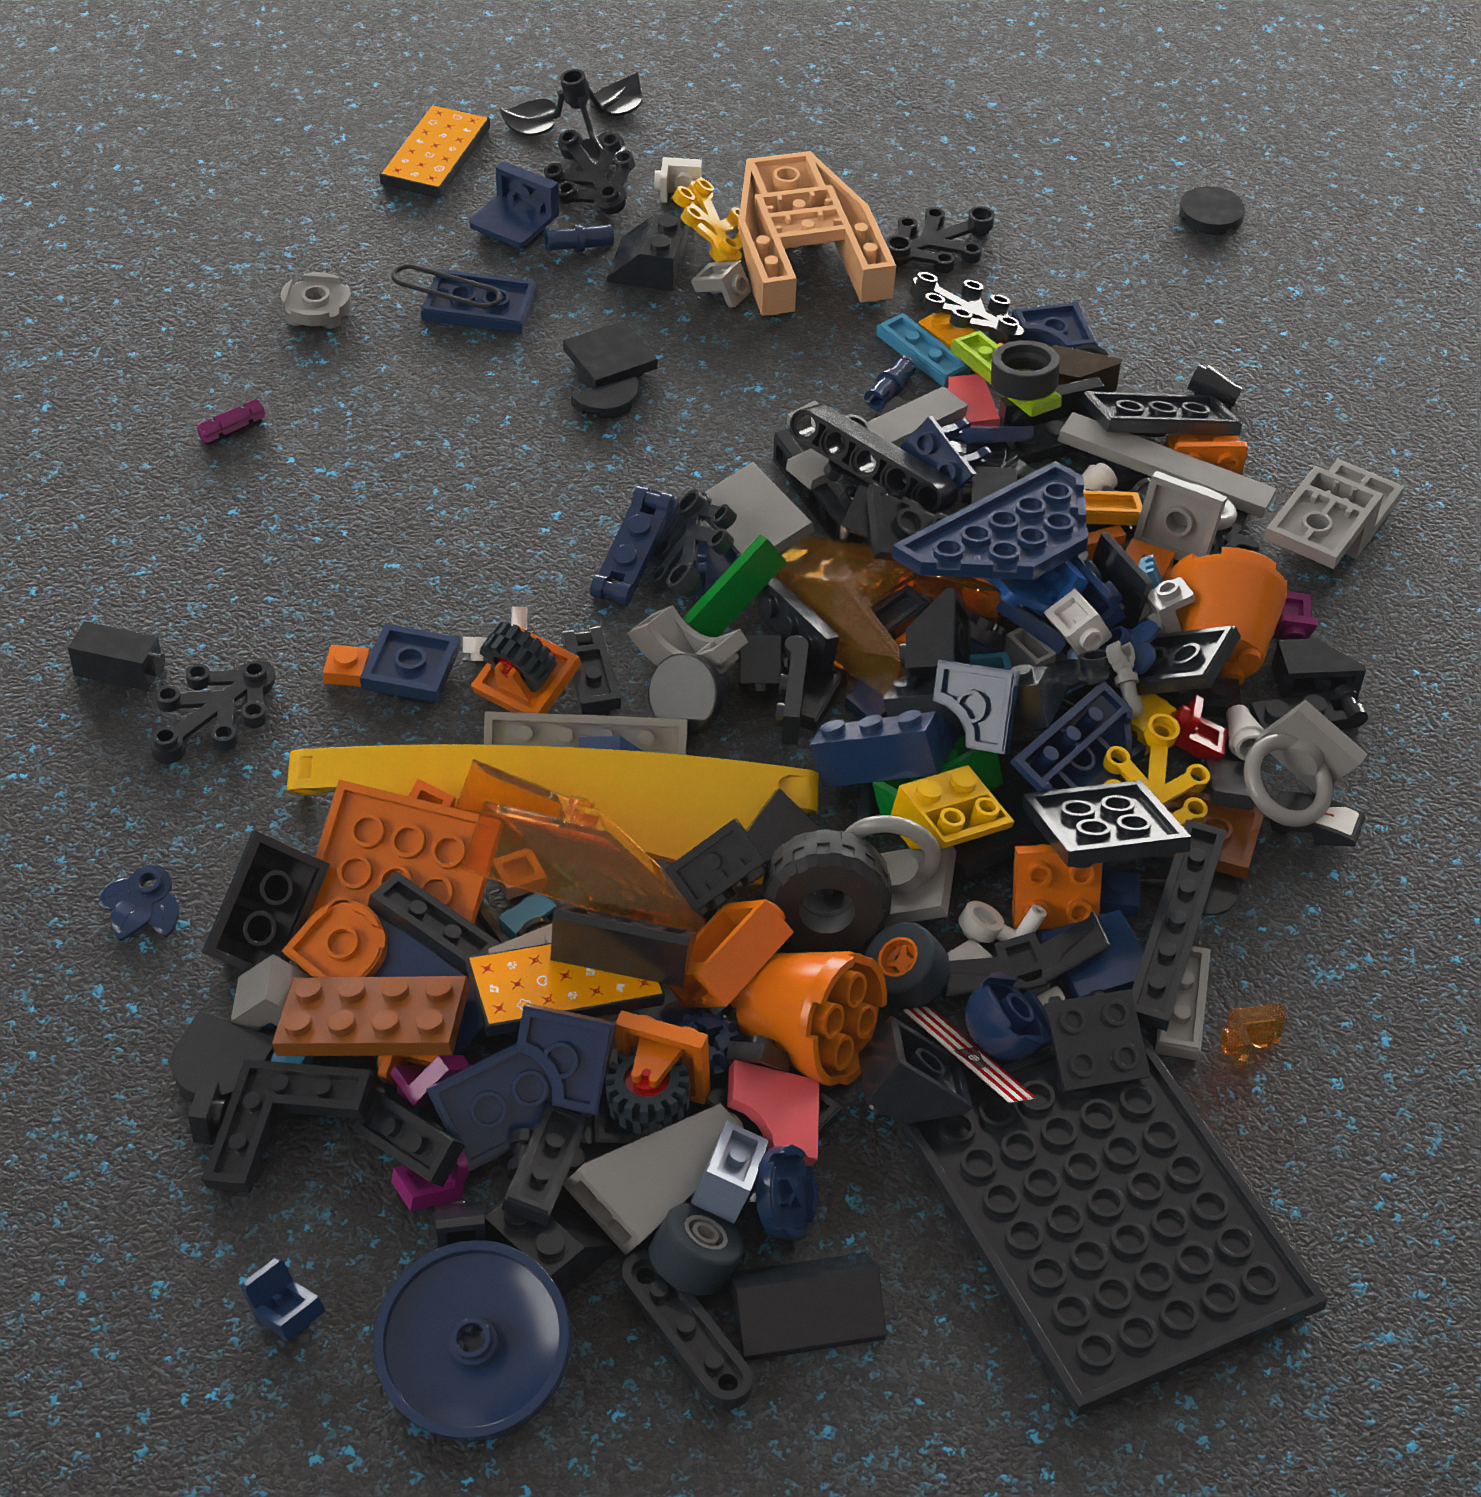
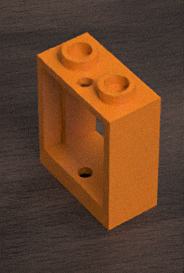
(731, 952)

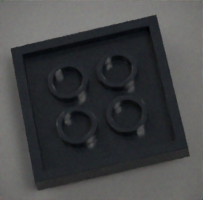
(1106, 823)

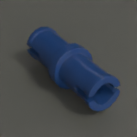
(579, 238)
(890, 382)

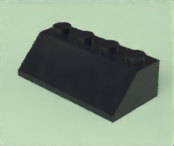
(1036, 705)

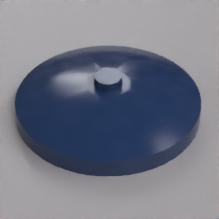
(472, 1340)

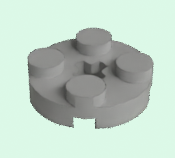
(302, 308)

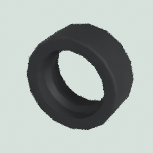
(1025, 384)

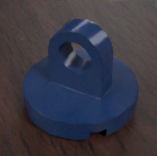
(784, 1192)

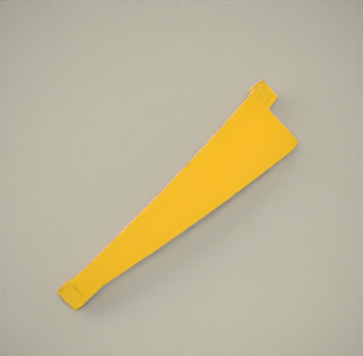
(653, 797)

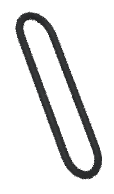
(444, 295)

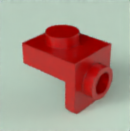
(1197, 734)

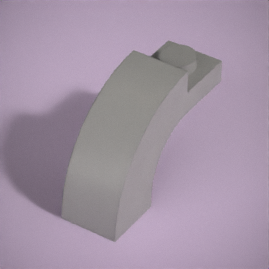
(668, 634)

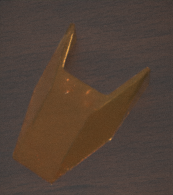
(844, 581)
(565, 851)

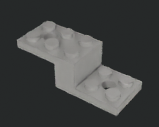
(1334, 513)

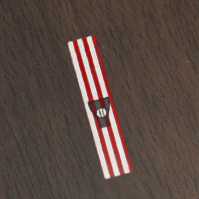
(969, 1054)

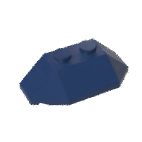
(1075, 745)

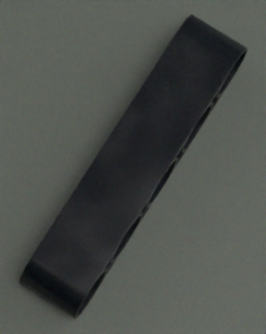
(857, 457)

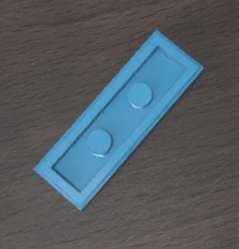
(922, 347)

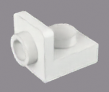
(676, 173)
(1078, 623)

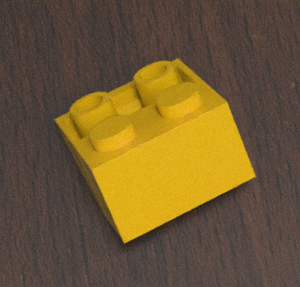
(951, 807)

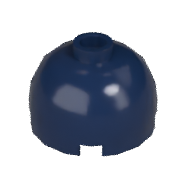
(1005, 1020)

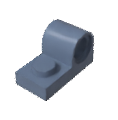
(730, 1172)

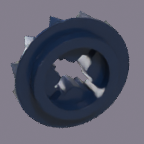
(719, 1027)

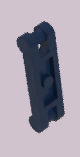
(633, 546)

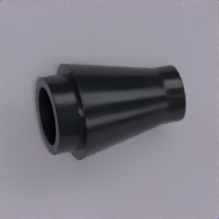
(1210, 381)

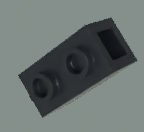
(116, 656)

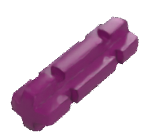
(231, 421)

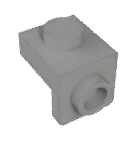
(1165, 600)

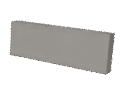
(1187, 1020)

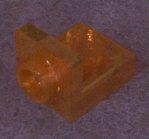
(1252, 1027)

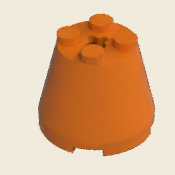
(1237, 591)
(815, 1010)

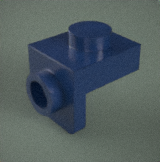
(280, 1301)

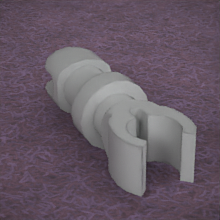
(1122, 662)

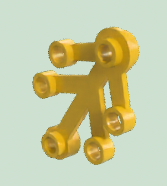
(707, 222)
(1169, 729)

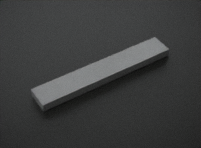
(892, 426)
(1150, 457)

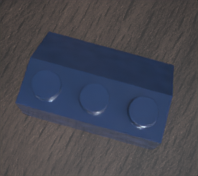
(882, 748)

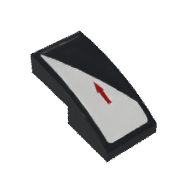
(1337, 827)

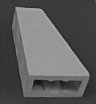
(640, 1182)

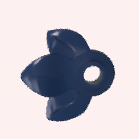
(1140, 638)
(138, 906)

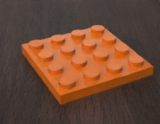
(385, 833)

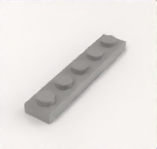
(563, 730)

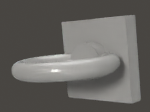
(1182, 516)
(1310, 750)
(918, 876)

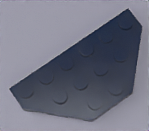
(1006, 534)

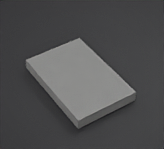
(759, 510)

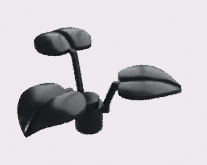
(537, 115)

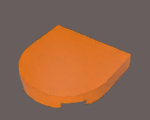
(340, 942)

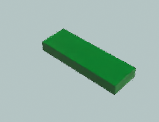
(735, 588)

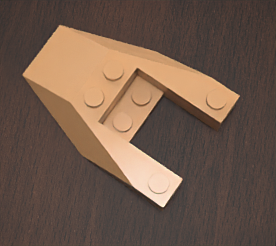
(803, 203)

